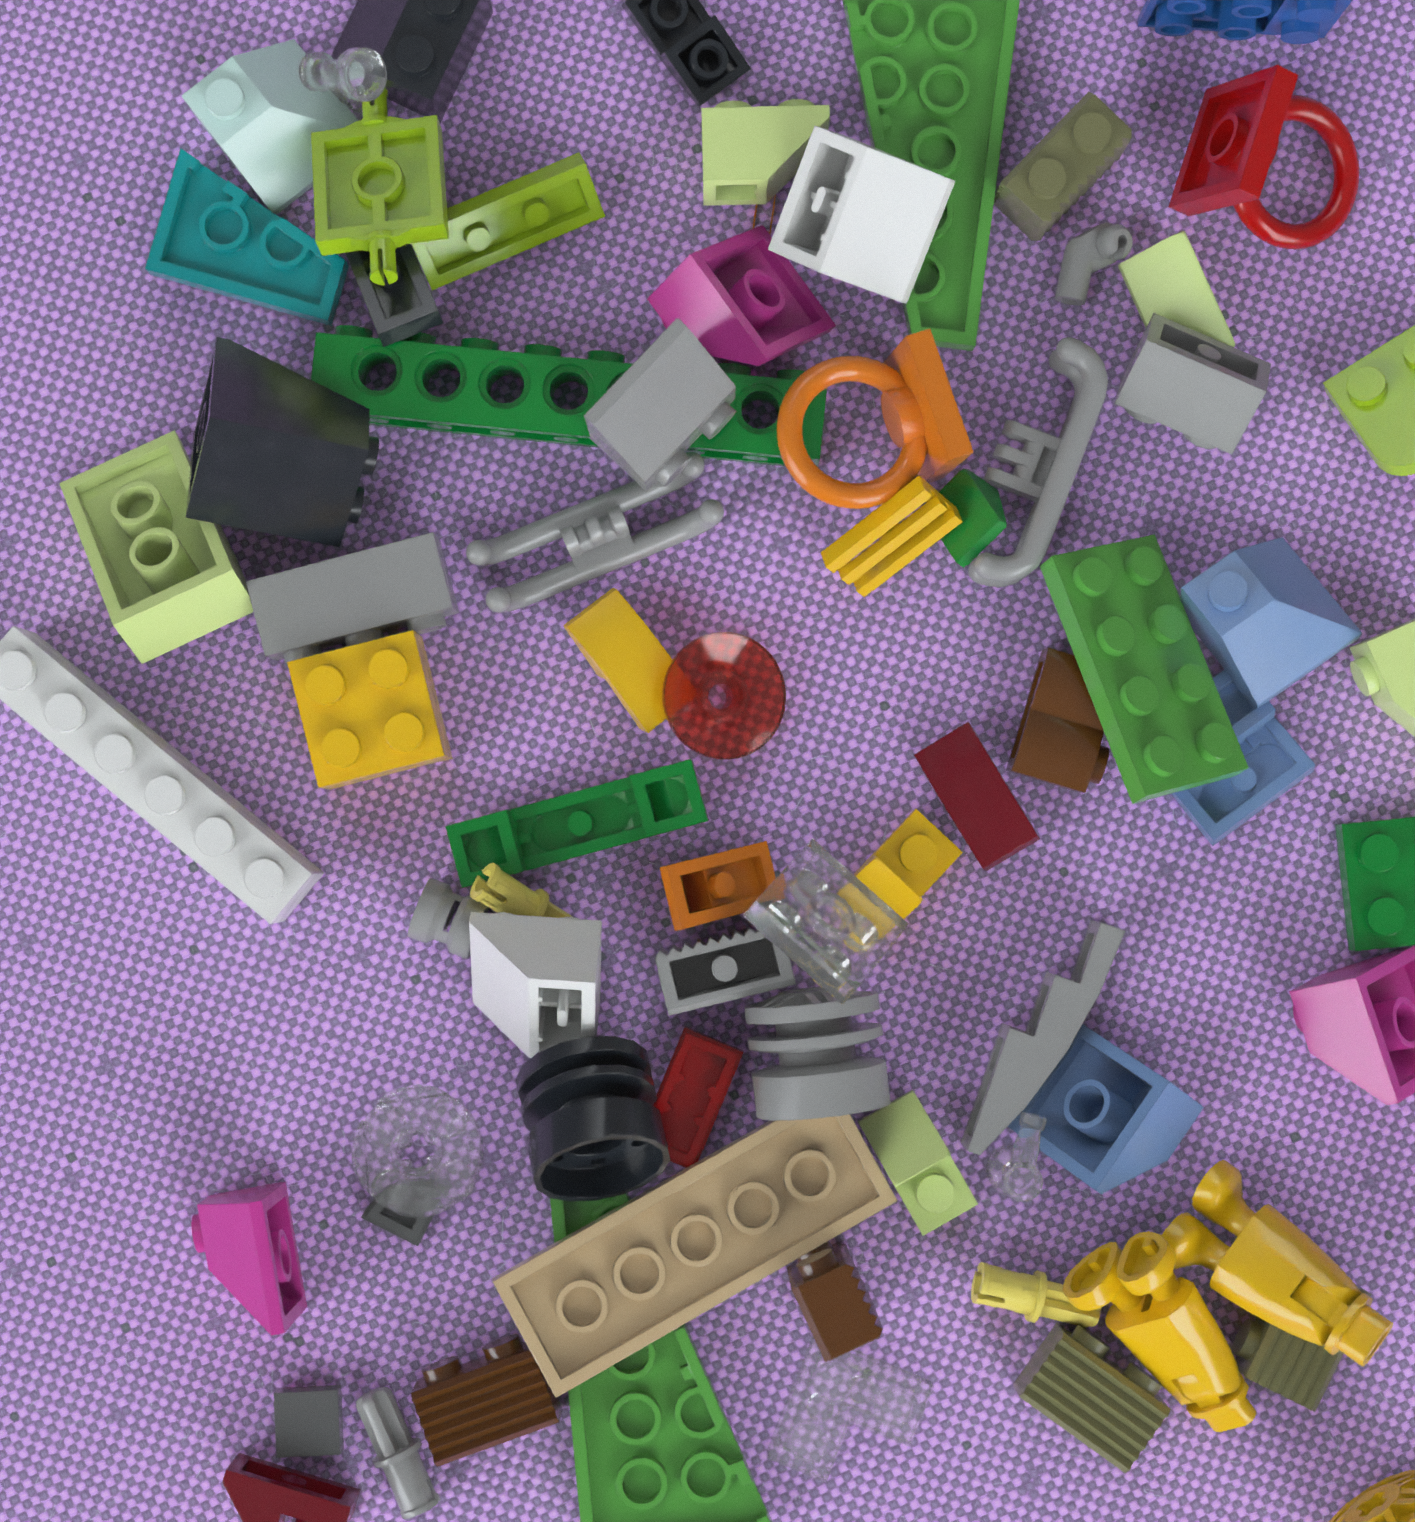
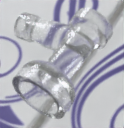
(353, 78)
(1014, 1167)

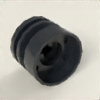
(591, 1119)

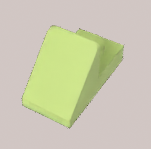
(918, 1162)

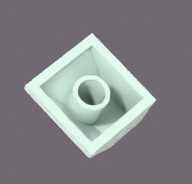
(266, 119)

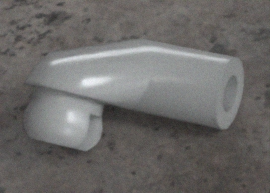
(1088, 254)

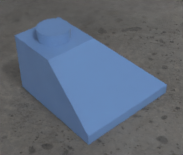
(1266, 618)
(1108, 1114)

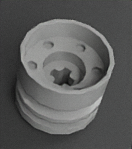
(817, 1056)

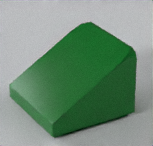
(980, 512)

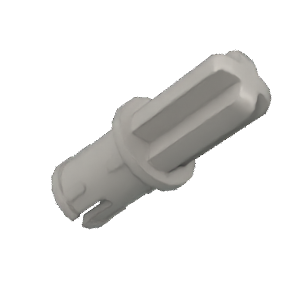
(397, 1452)

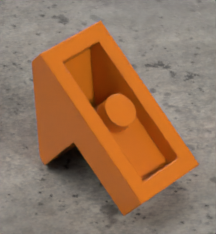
(716, 884)

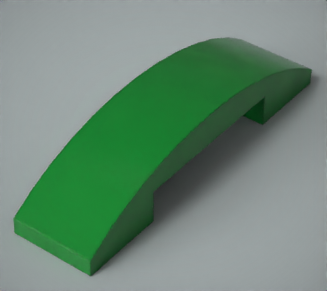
(579, 822)

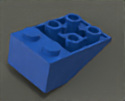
(1242, 19)

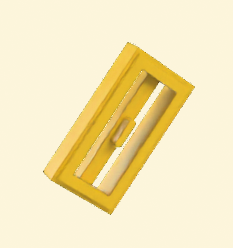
(897, 541)

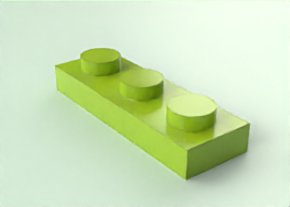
(511, 220)

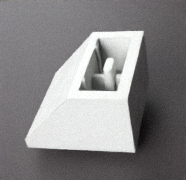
(861, 214)
(537, 976)

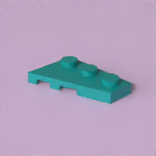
(237, 248)

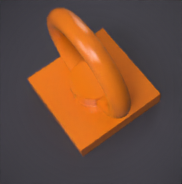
(915, 409)

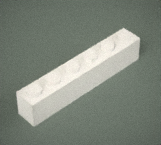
(152, 777)

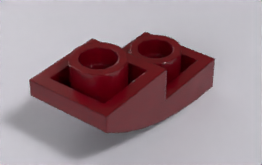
(976, 796)

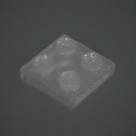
(826, 921)

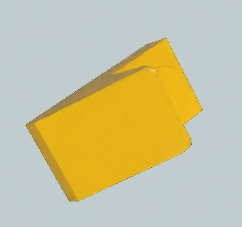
(908, 863)

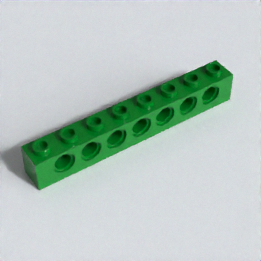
(348, 355)

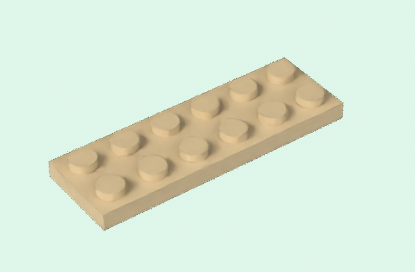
(690, 1244)

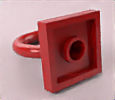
(1237, 143)

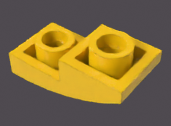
(624, 655)

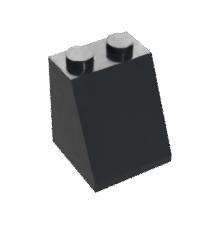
(277, 450)

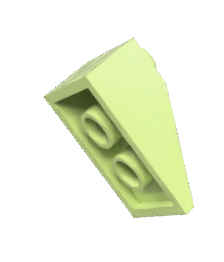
(155, 568)

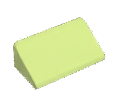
(1173, 285)

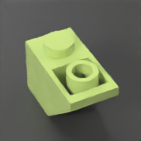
(754, 149)

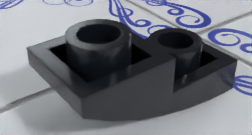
(689, 45)

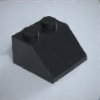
(421, 44)

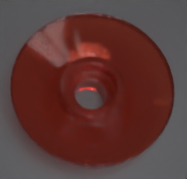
(752, 691)

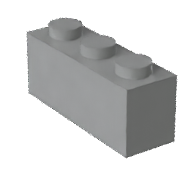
(353, 598)

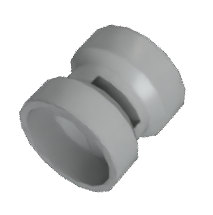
(435, 913)

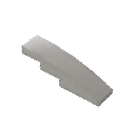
(1027, 1058)

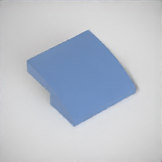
(1273, 763)

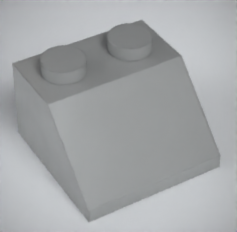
(662, 408)

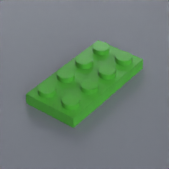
(1143, 667)

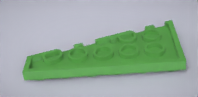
(938, 98)
(653, 1428)

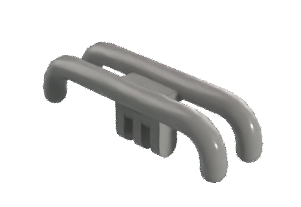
(1045, 465)
(594, 538)

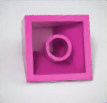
(742, 300)
(1364, 1022)
(254, 1252)

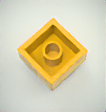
(369, 710)

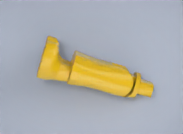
(1275, 1270)
(1164, 1326)

